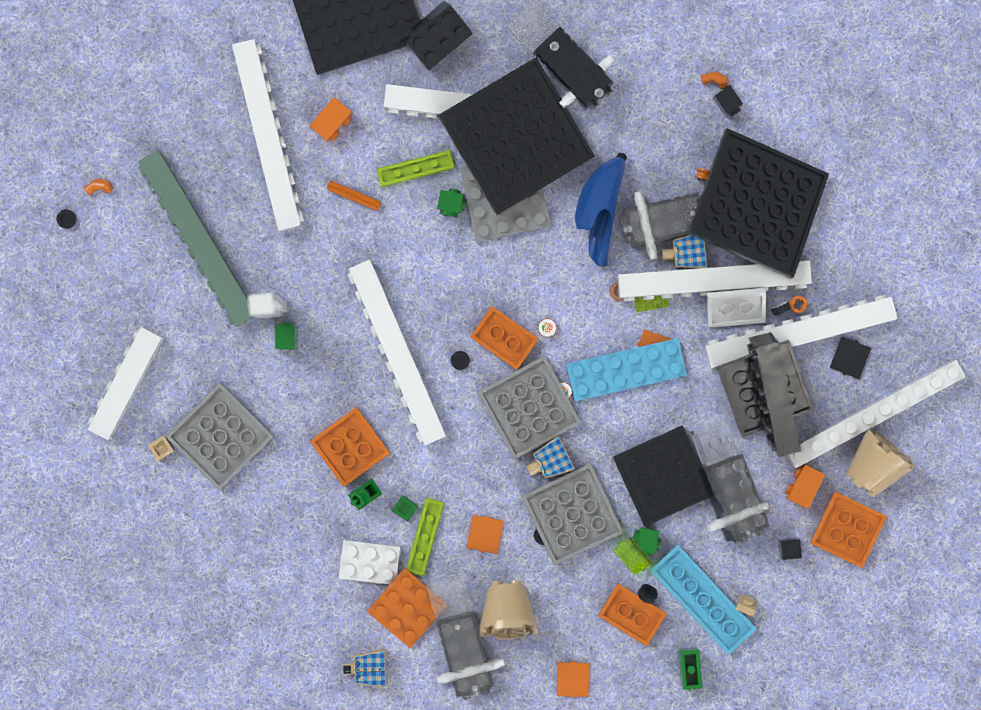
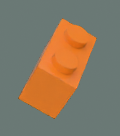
(331, 120)
(804, 486)

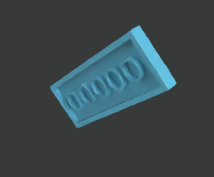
(626, 369)
(703, 599)

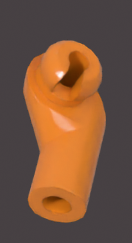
(716, 77)
(100, 184)

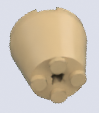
(878, 464)
(507, 612)

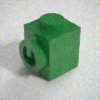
(451, 203)
(364, 494)
(647, 540)

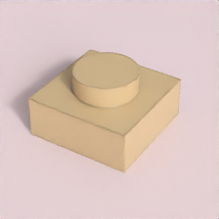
(161, 448)
(746, 604)

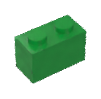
(286, 336)
(690, 668)

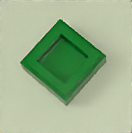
(404, 508)

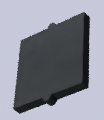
(850, 357)

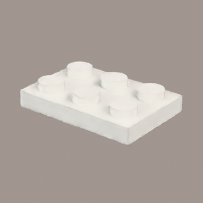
(736, 307)
(369, 562)

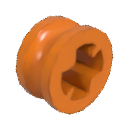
(702, 174)
(803, 306)

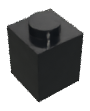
(728, 101)
(790, 548)

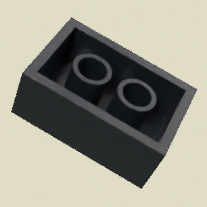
(436, 35)

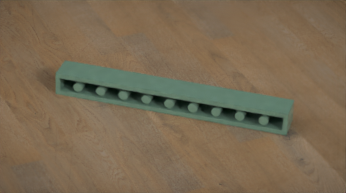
(197, 237)

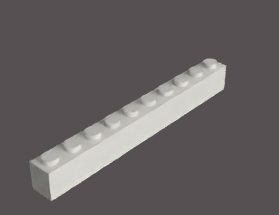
(267, 137)
(708, 280)
(807, 329)
(397, 352)
(877, 412)

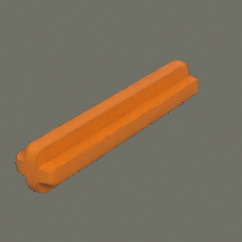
(354, 195)

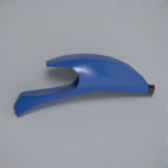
(598, 205)

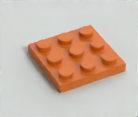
(350, 447)
(848, 529)
(404, 608)

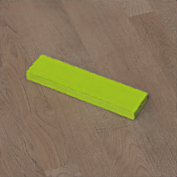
(415, 168)
(425, 536)

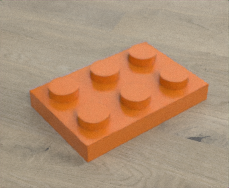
(504, 337)
(631, 614)

